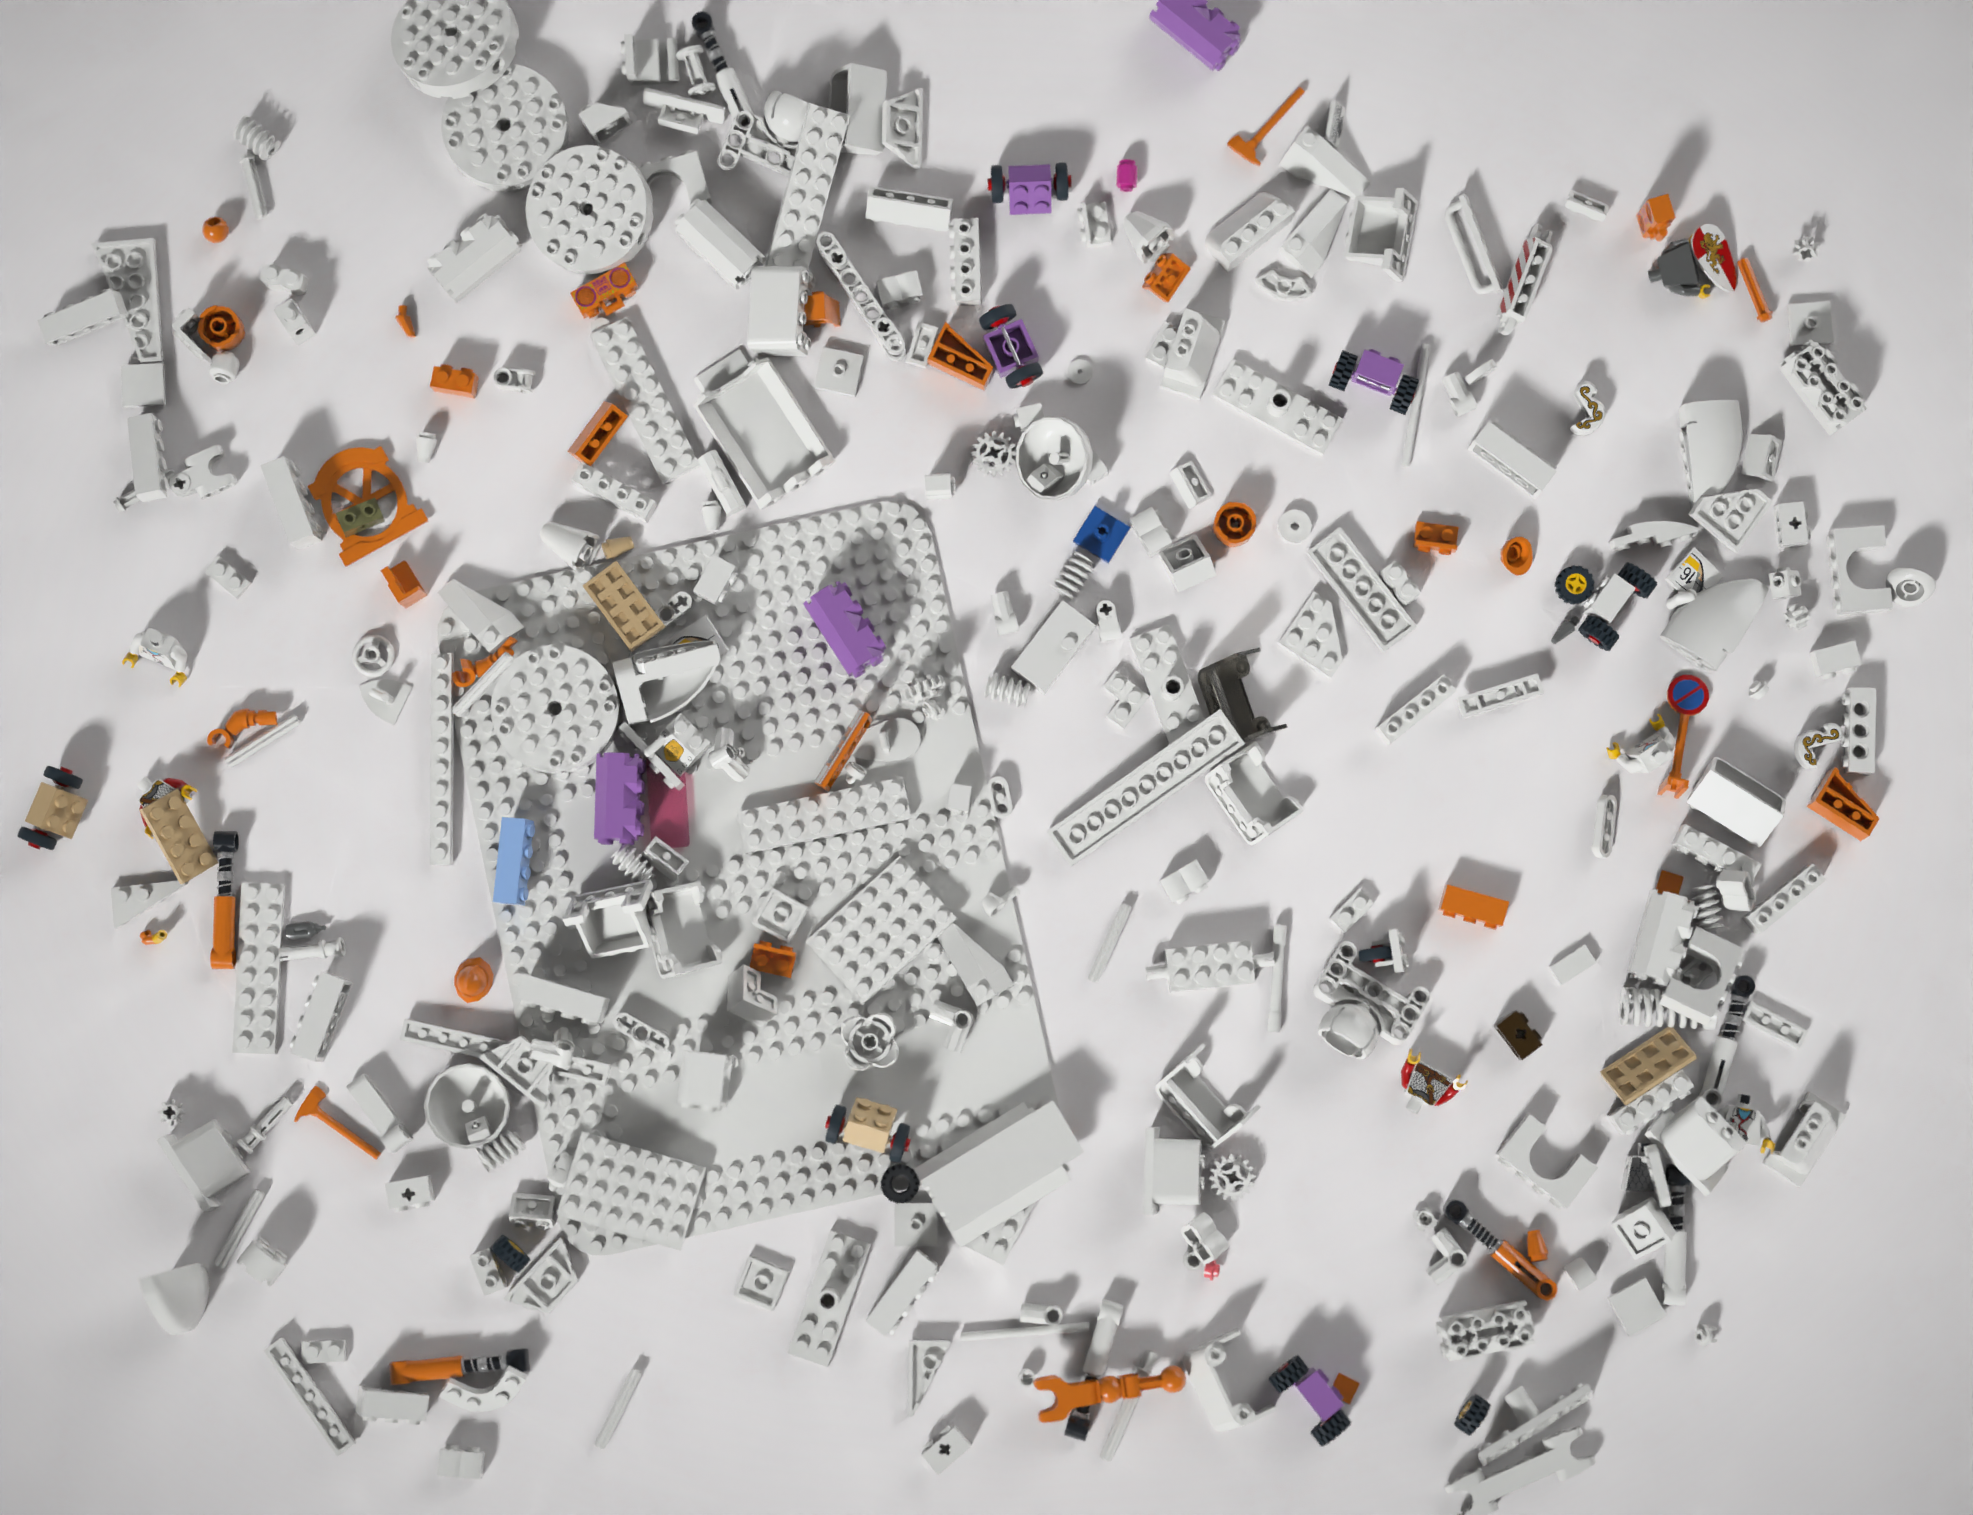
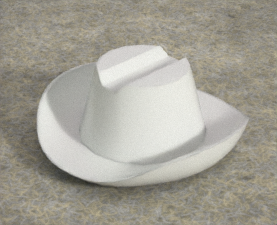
(1910, 586)

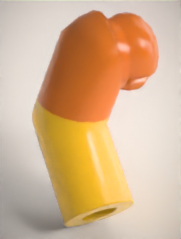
(157, 938)

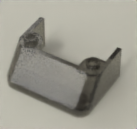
(1224, 690)

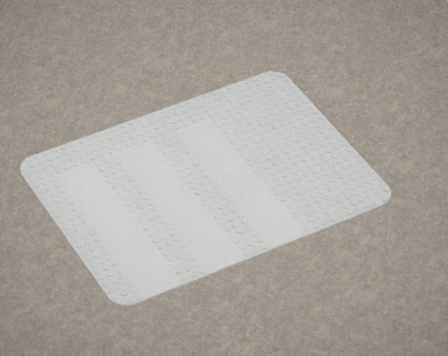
(787, 712)

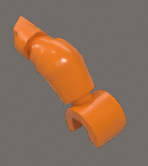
(468, 675)
(239, 721)

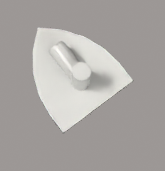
(385, 698)

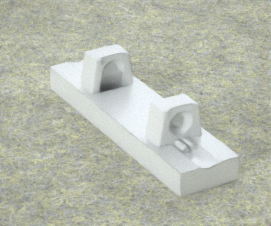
(1500, 696)

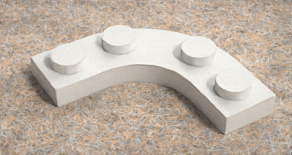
(487, 1398)

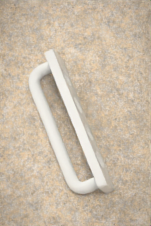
(1495, 284)

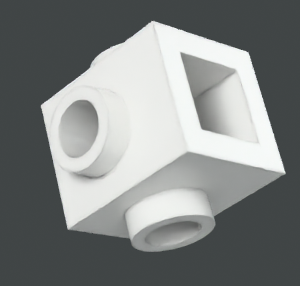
(1785, 583)

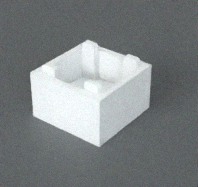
(1643, 1228)

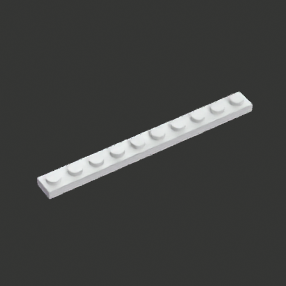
(441, 759)
(476, 1045)

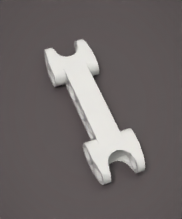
(832, 255)
(1555, 1458)

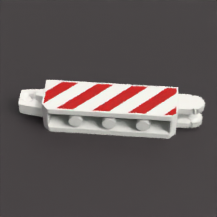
(1524, 280)

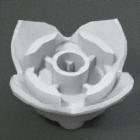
(857, 1029)

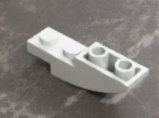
(1661, 533)

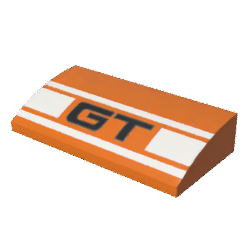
(843, 750)

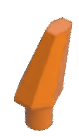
(405, 321)

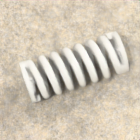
(1637, 996)

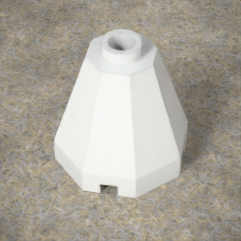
(1147, 235)

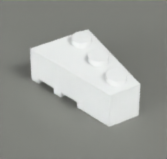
(392, 1405)

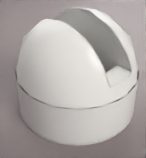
(1026, 1381)

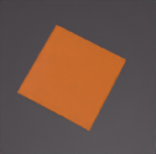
(1669, 882)
(1346, 1387)

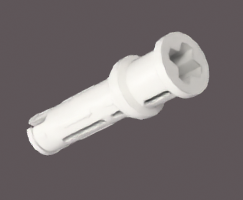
(321, 949)
(259, 1131)

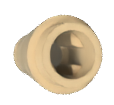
(615, 547)

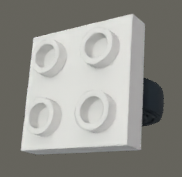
(1378, 953)

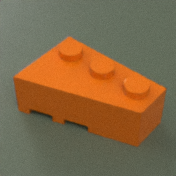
(822, 309)
(959, 359)
(1842, 806)

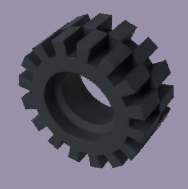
(886, 1183)

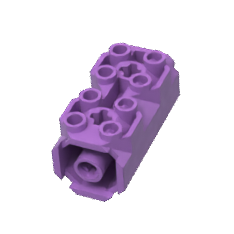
(1198, 30)
(846, 629)
(618, 798)

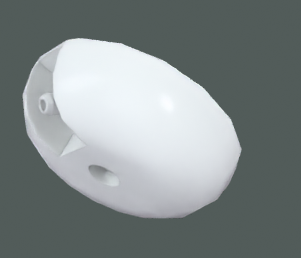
(1053, 458)
(467, 1106)

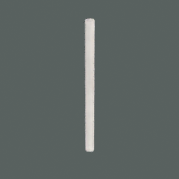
(1415, 406)
(1024, 1331)

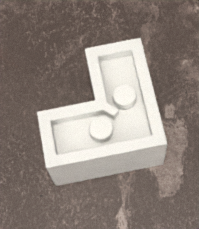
(747, 999)

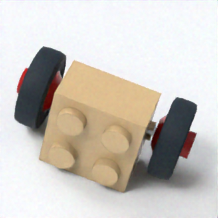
(54, 809)
(869, 1128)

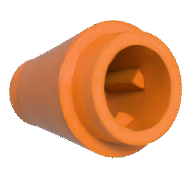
(1536, 1246)

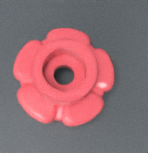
(1212, 1270)

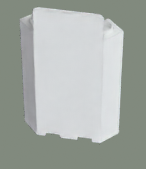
(760, 427)
(1000, 1169)

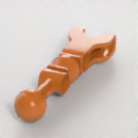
(1107, 1389)

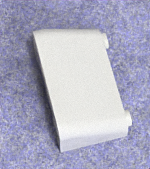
(1251, 795)
(679, 930)

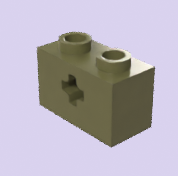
(360, 517)

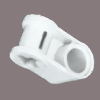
(515, 380)
(1108, 625)

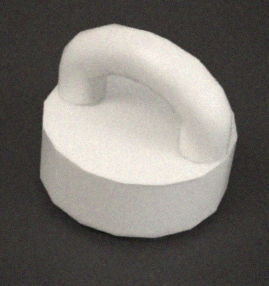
(855, 772)

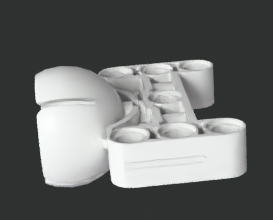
(780, 125)
(1356, 1015)

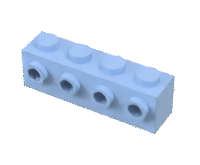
(513, 861)

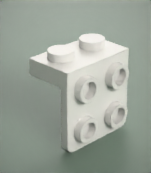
(185, 326)

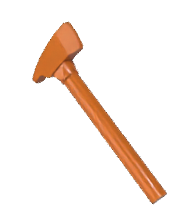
(1247, 149)
(311, 1107)

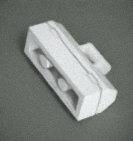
(721, 483)

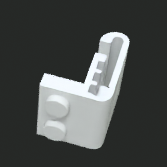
(650, 61)

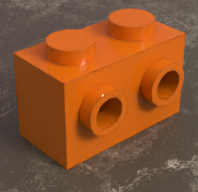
(453, 381)

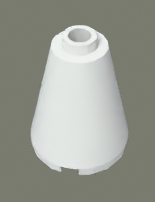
(571, 544)

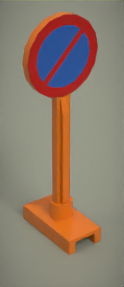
(1688, 697)

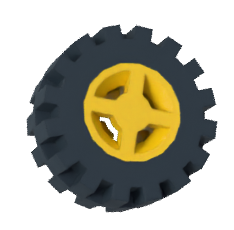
(1579, 579)
(510, 1253)
(1472, 1414)

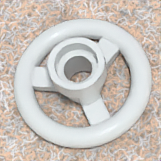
(366, 655)

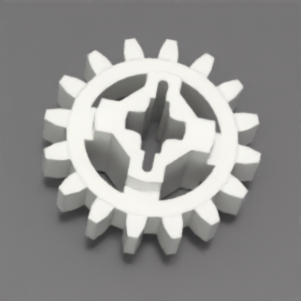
(985, 457)
(922, 688)
(1228, 1187)

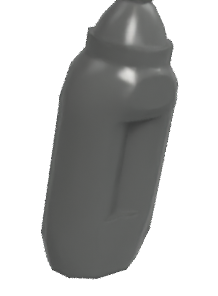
(302, 930)

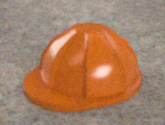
(1517, 555)

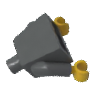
(1679, 270)

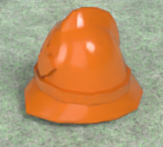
(473, 979)

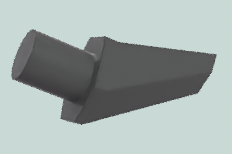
(1565, 629)

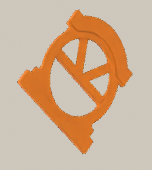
(325, 483)

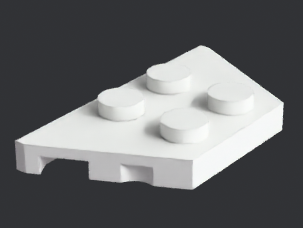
(904, 126)
(528, 1075)
(546, 1281)

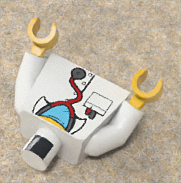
(161, 649)
(1649, 753)
(1748, 1123)

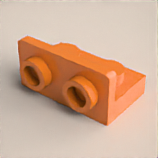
(1166, 276)
(1435, 537)
(773, 960)

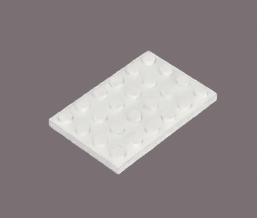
(881, 930)
(631, 1191)

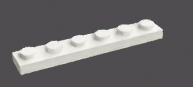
(309, 1396)

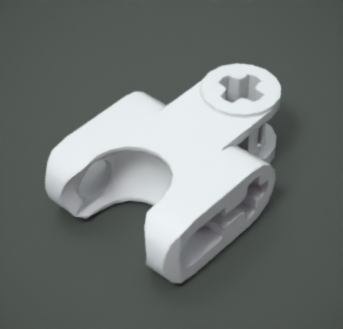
(199, 475)

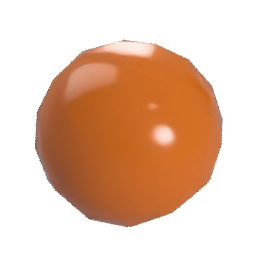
(215, 229)

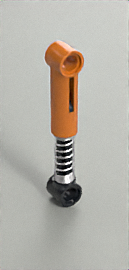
(1502, 1251)

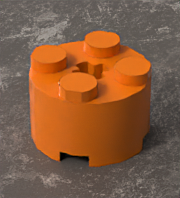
(232, 331)
(1234, 512)

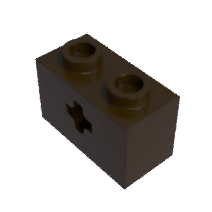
(1507, 1029)

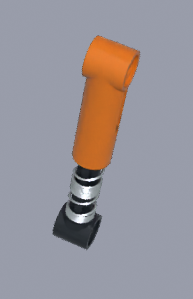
(223, 951)
(455, 1366)

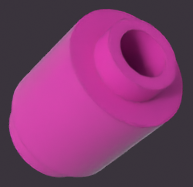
(1126, 175)

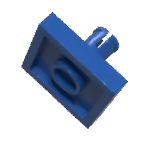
(1101, 534)

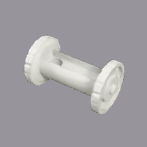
(695, 70)

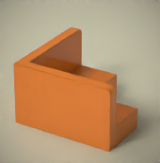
(403, 584)

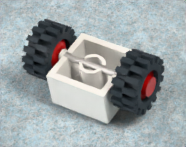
(1606, 604)

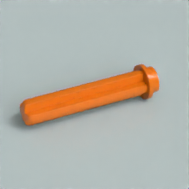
(1754, 290)

